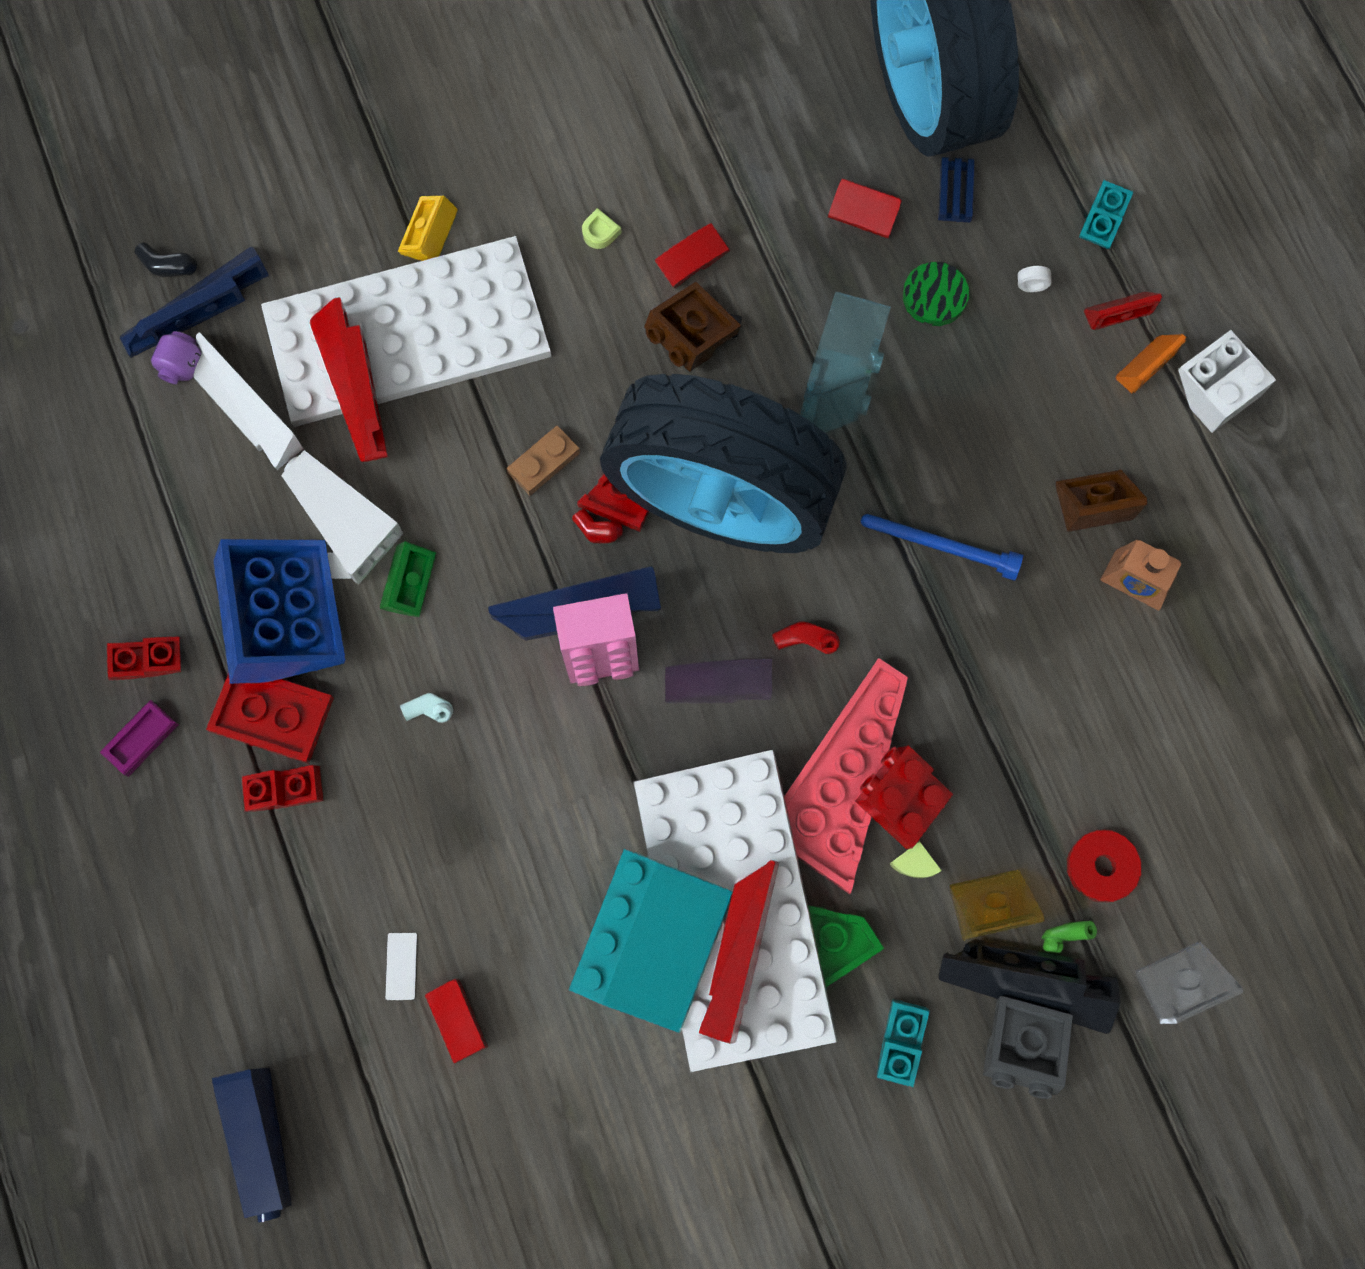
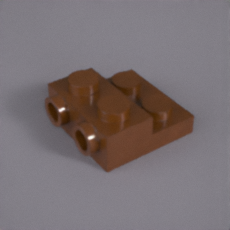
(690, 326)

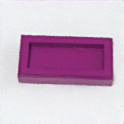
(139, 738)

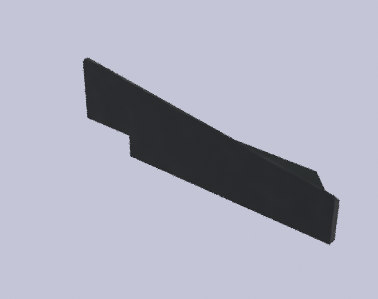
(1036, 979)

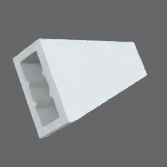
(346, 519)

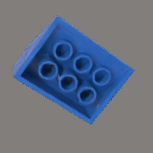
(276, 608)

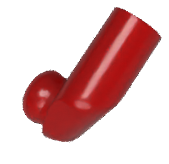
(597, 531)

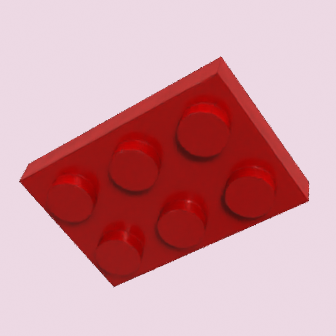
(272, 716)

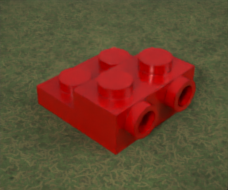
(903, 795)

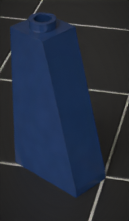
(254, 1141)

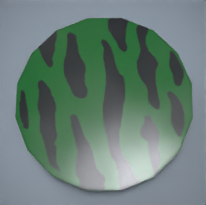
(935, 293)

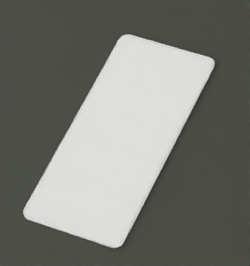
(401, 966)

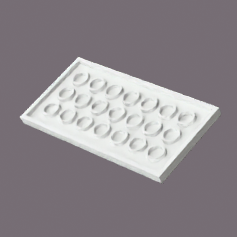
(420, 326)
(721, 828)

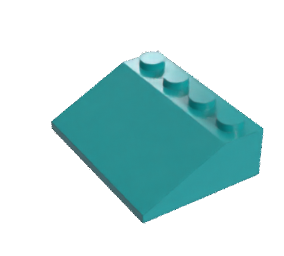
(651, 941)

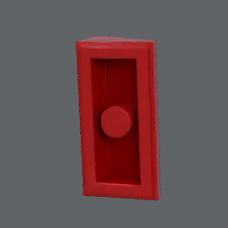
(865, 208)
(1122, 309)
(456, 1020)

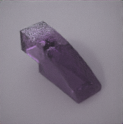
(719, 681)

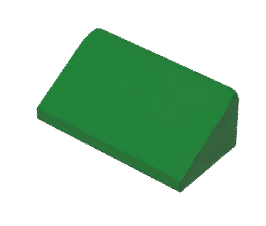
(408, 579)

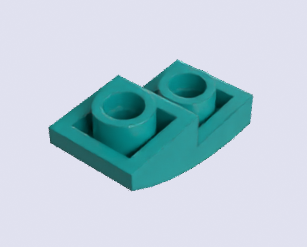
(1106, 214)
(902, 1043)

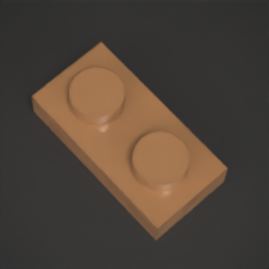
(543, 460)

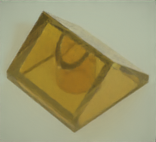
(994, 905)

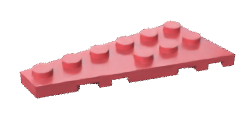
(821, 801)

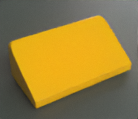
(428, 228)

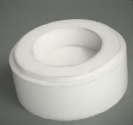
(1034, 278)

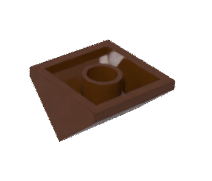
(1099, 500)

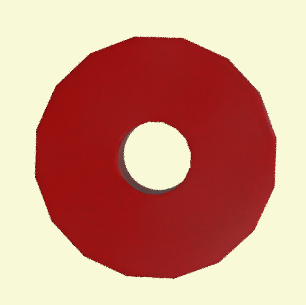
(1124, 861)

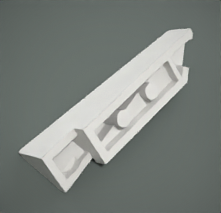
(244, 406)

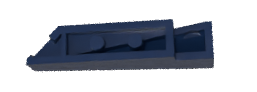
(197, 304)
(534, 615)

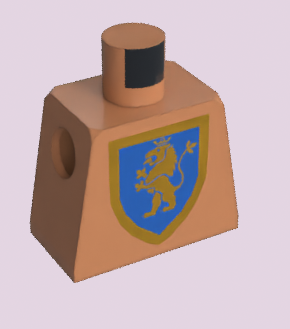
(1142, 572)

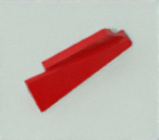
(351, 376)
(739, 953)

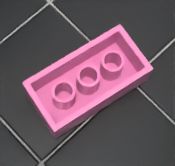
(597, 639)

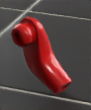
(807, 633)

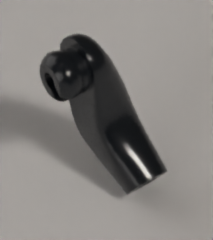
(165, 265)

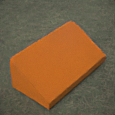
(1150, 361)

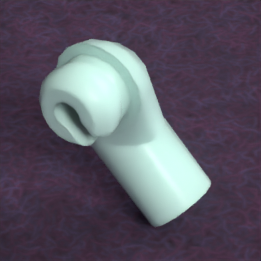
(429, 705)

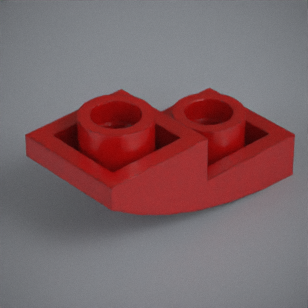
(692, 254)
(143, 659)
(282, 788)

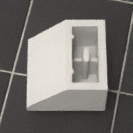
(1223, 381)

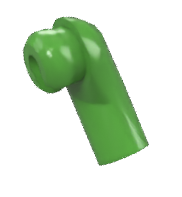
(1070, 931)

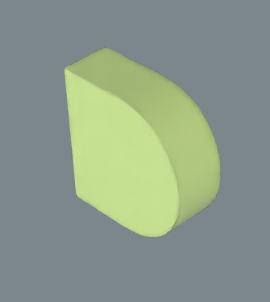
(600, 230)

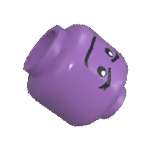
(176, 357)

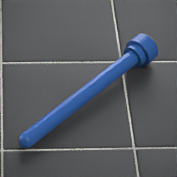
(1005, 563)

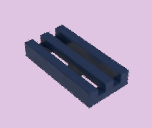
(958, 166)

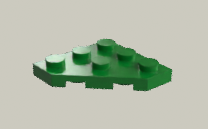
(842, 942)

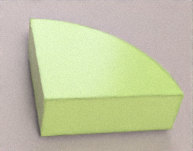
(916, 863)

